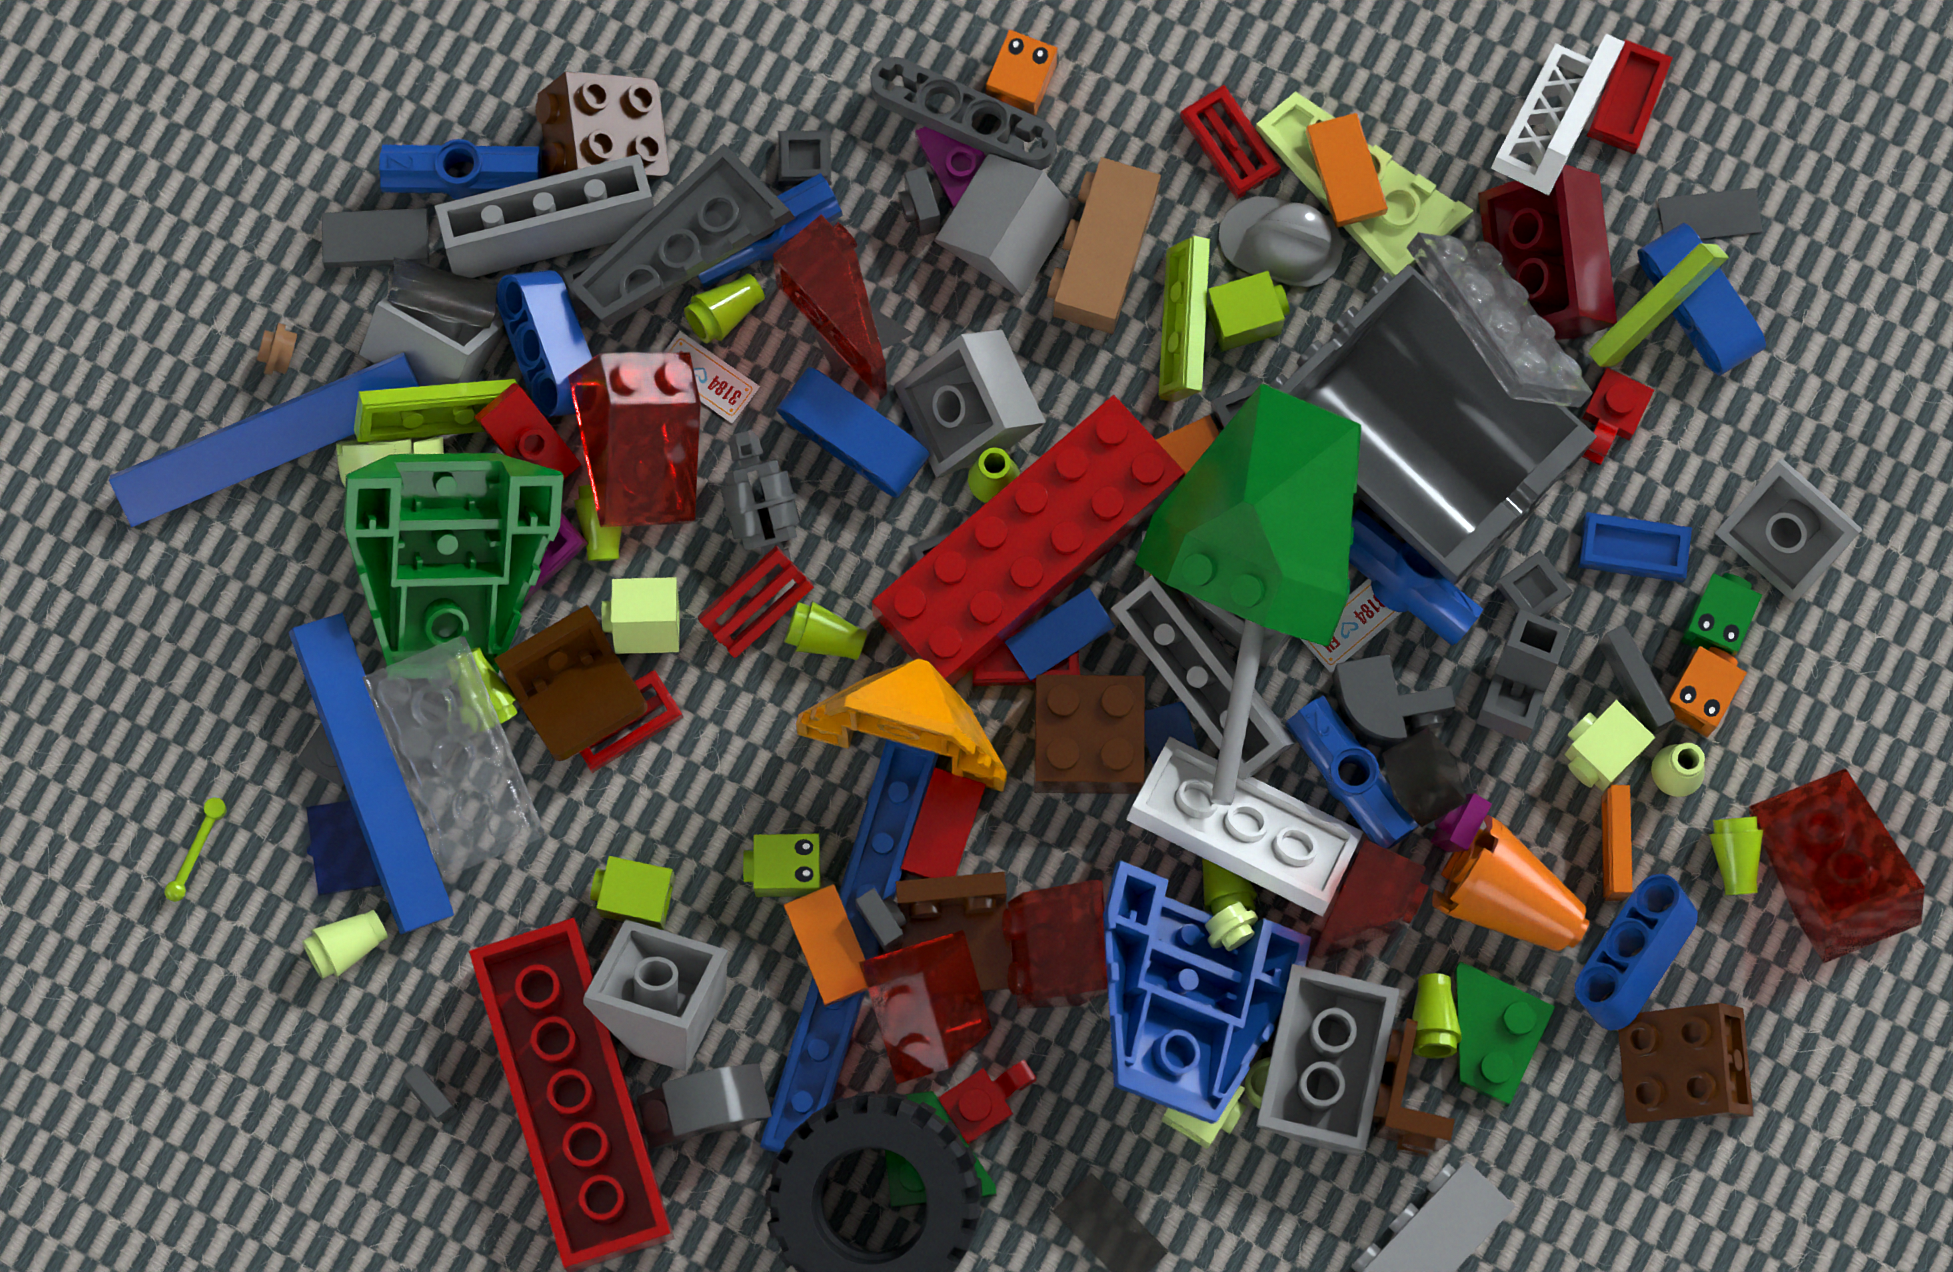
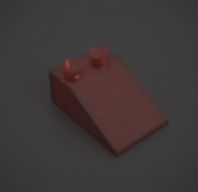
(827, 287)
(639, 436)
(1838, 866)

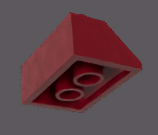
(1555, 249)

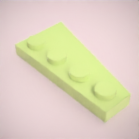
(1410, 199)

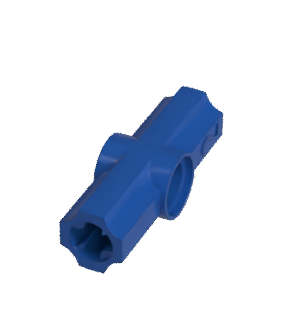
(427, 168)
(806, 204)
(1408, 581)
(1331, 745)

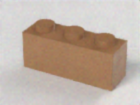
(1104, 244)

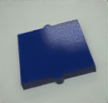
(339, 849)

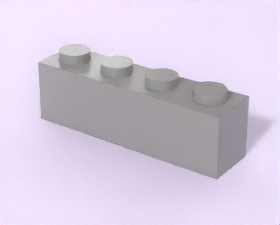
(544, 217)
(1198, 670)
(1444, 1229)

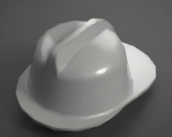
(1283, 238)

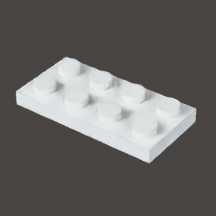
(1258, 837)

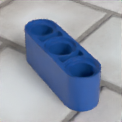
(1714, 313)
(543, 337)
(853, 432)
(1636, 976)

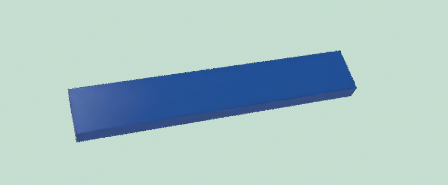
(252, 444)
(371, 774)

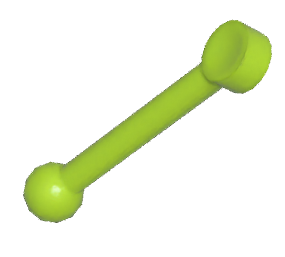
(215, 810)

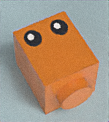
(1022, 72)
(1705, 689)

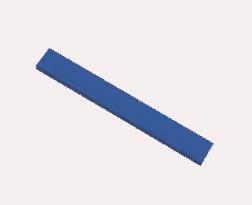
(875, 863)

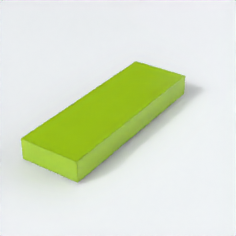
(1657, 304)
(1184, 319)
(424, 410)

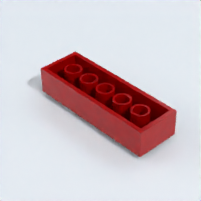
(1029, 542)
(570, 1096)

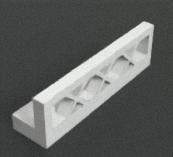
(1562, 122)

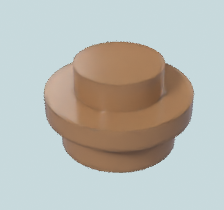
(276, 349)

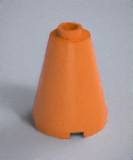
(1510, 891)

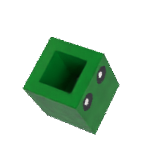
(1722, 614)

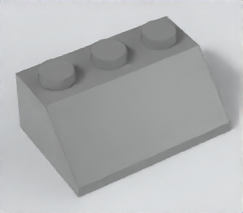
(1327, 1060)

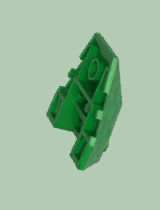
(1265, 518)
(449, 546)

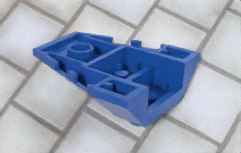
(1180, 1009)

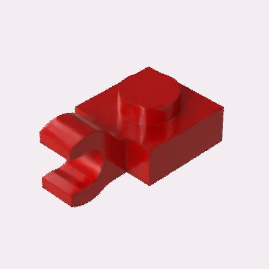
(1615, 411)
(981, 1104)

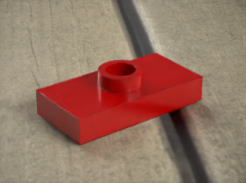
(524, 432)

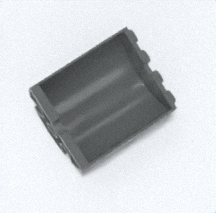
(1439, 435)

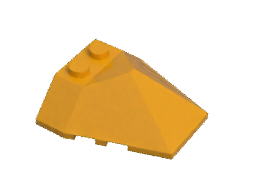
(911, 708)

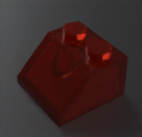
(1373, 900)
(1057, 945)
(926, 1005)

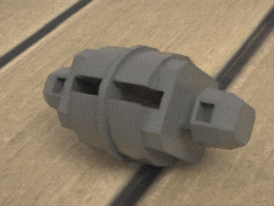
(777, 497)

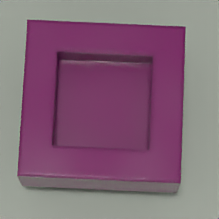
(1461, 825)

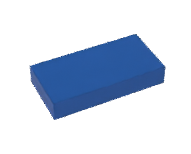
(1634, 547)

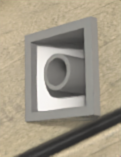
(1007, 222)
(1788, 530)

